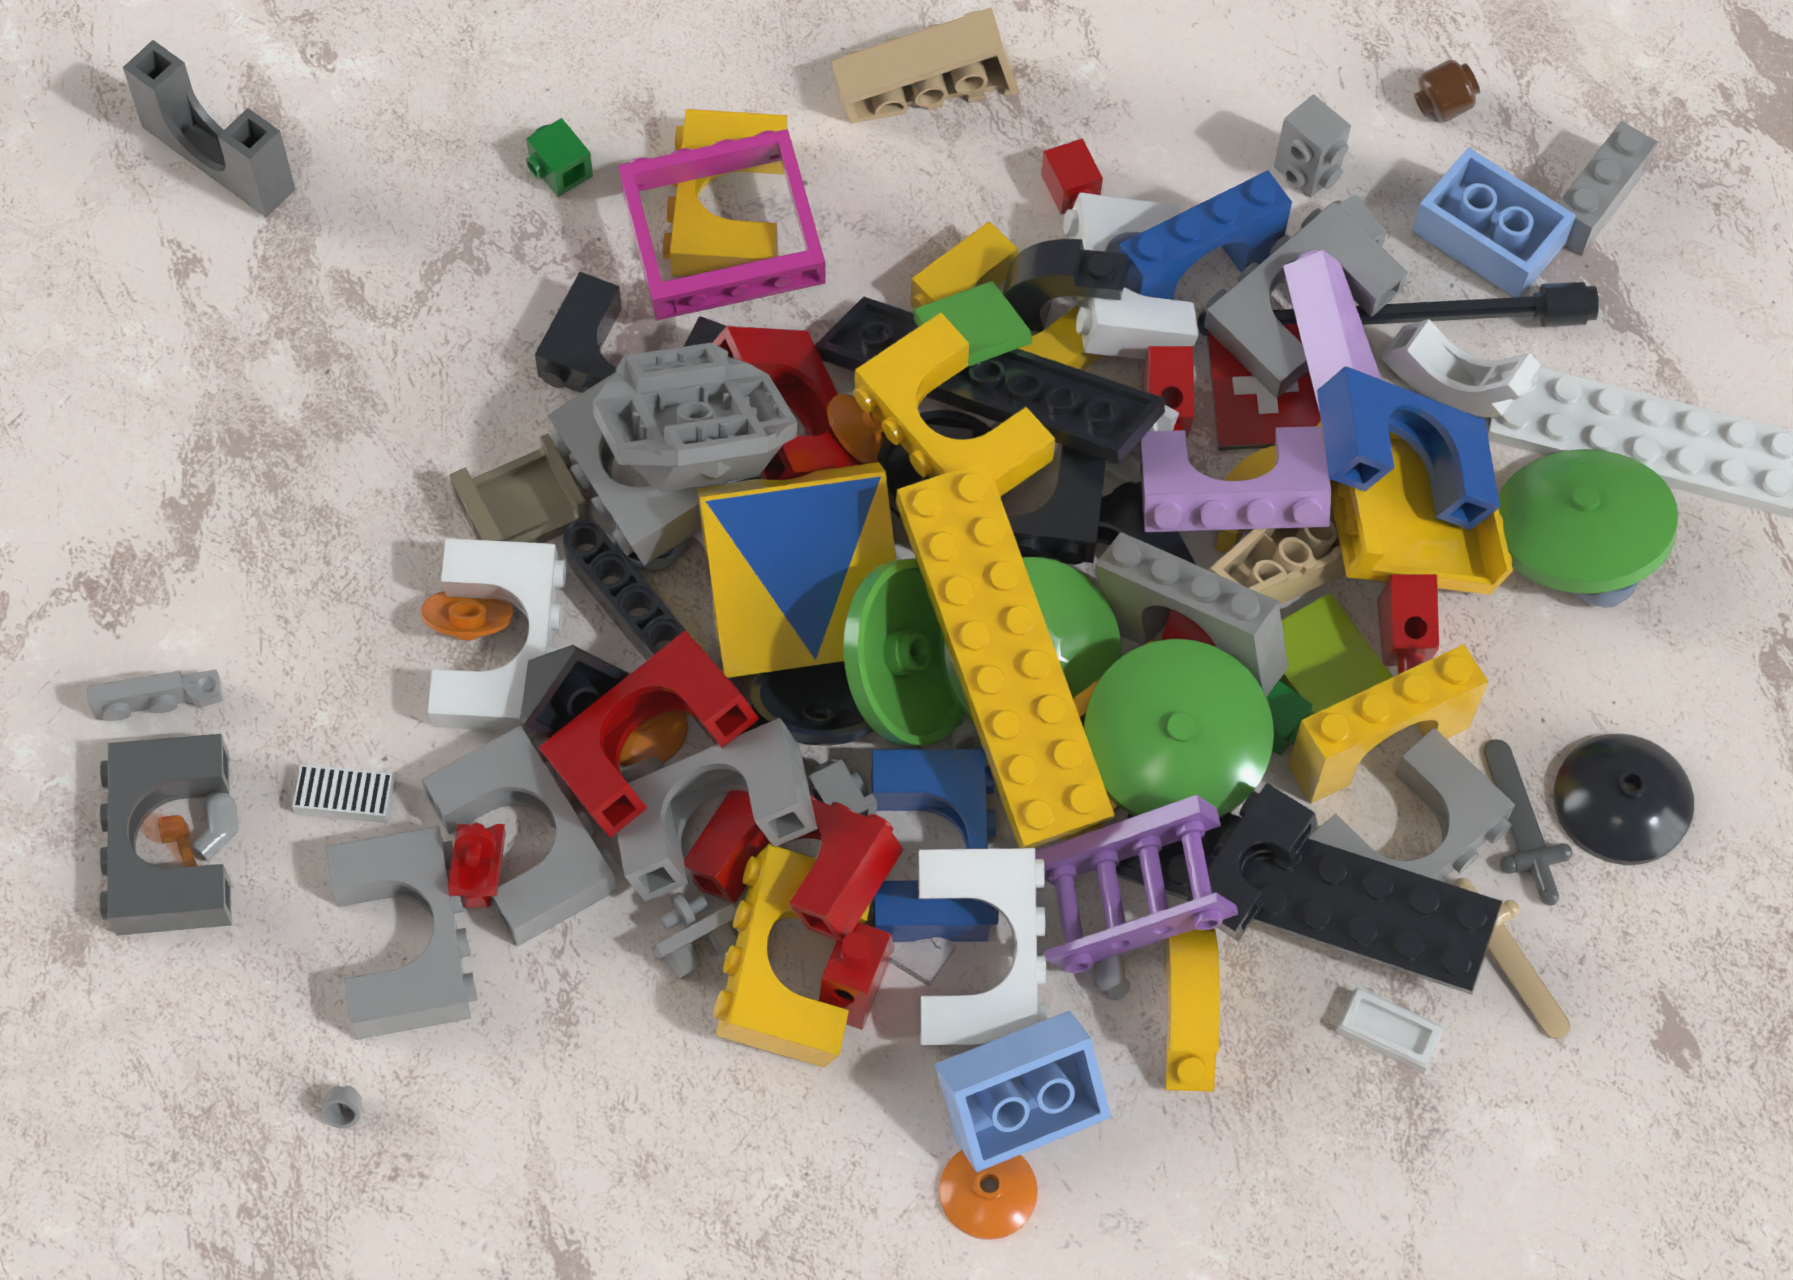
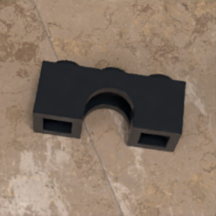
(1268, 824)

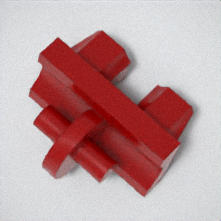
(476, 863)

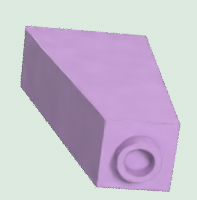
(1327, 318)

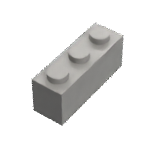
(1606, 183)

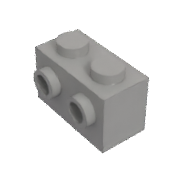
(1312, 146)

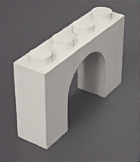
(1135, 321)
(507, 572)
(1009, 884)

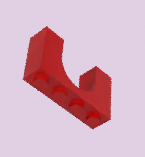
(805, 387)
(672, 680)
(839, 887)

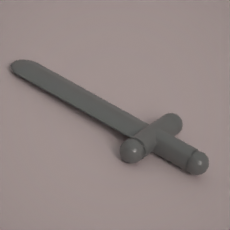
(1525, 828)

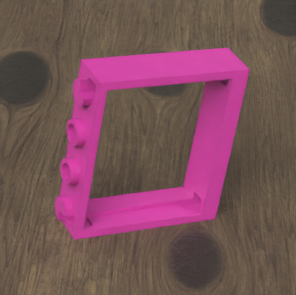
(732, 283)

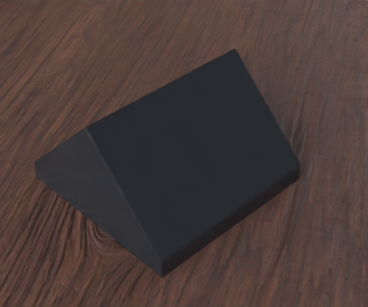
(563, 687)

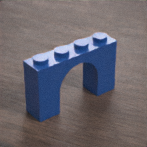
(1240, 220)
(1452, 443)
(951, 786)

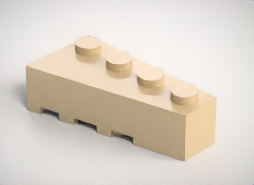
(926, 68)
(1284, 560)

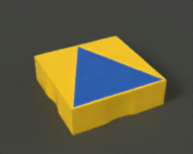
(791, 562)

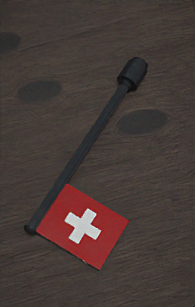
(1250, 414)

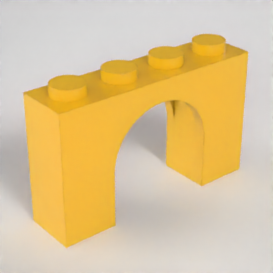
(698, 237)
(986, 258)
(914, 366)
(1431, 695)
(756, 1004)

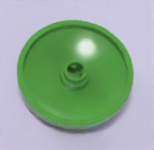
(1587, 521)
(1077, 621)
(896, 657)
(1179, 726)

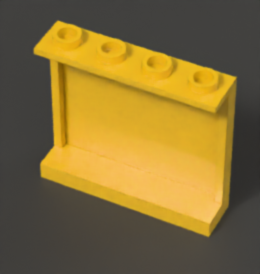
(1397, 531)

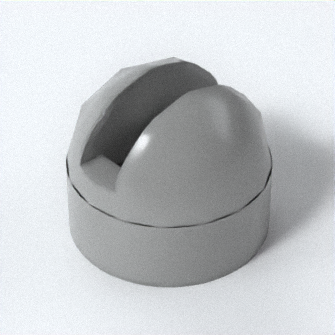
(961, 733)
(333, 1103)

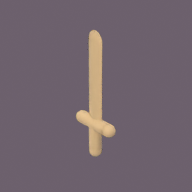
(1522, 973)

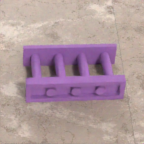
(1102, 851)

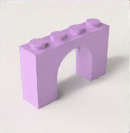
(1185, 500)

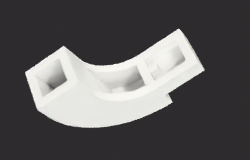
(1454, 377)

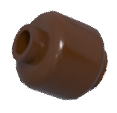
(1447, 90)

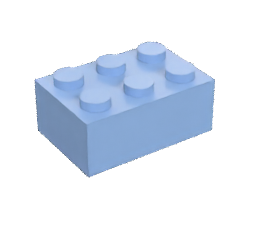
(1493, 223)
(1023, 1090)

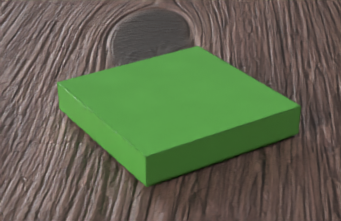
(982, 319)

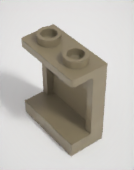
(524, 498)

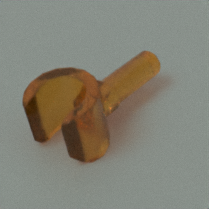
(175, 829)

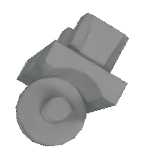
(678, 948)

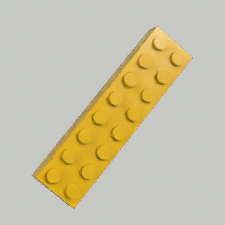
(1003, 656)

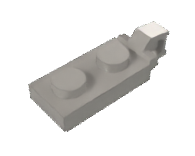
(155, 692)

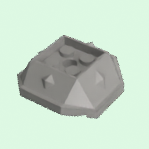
(692, 416)

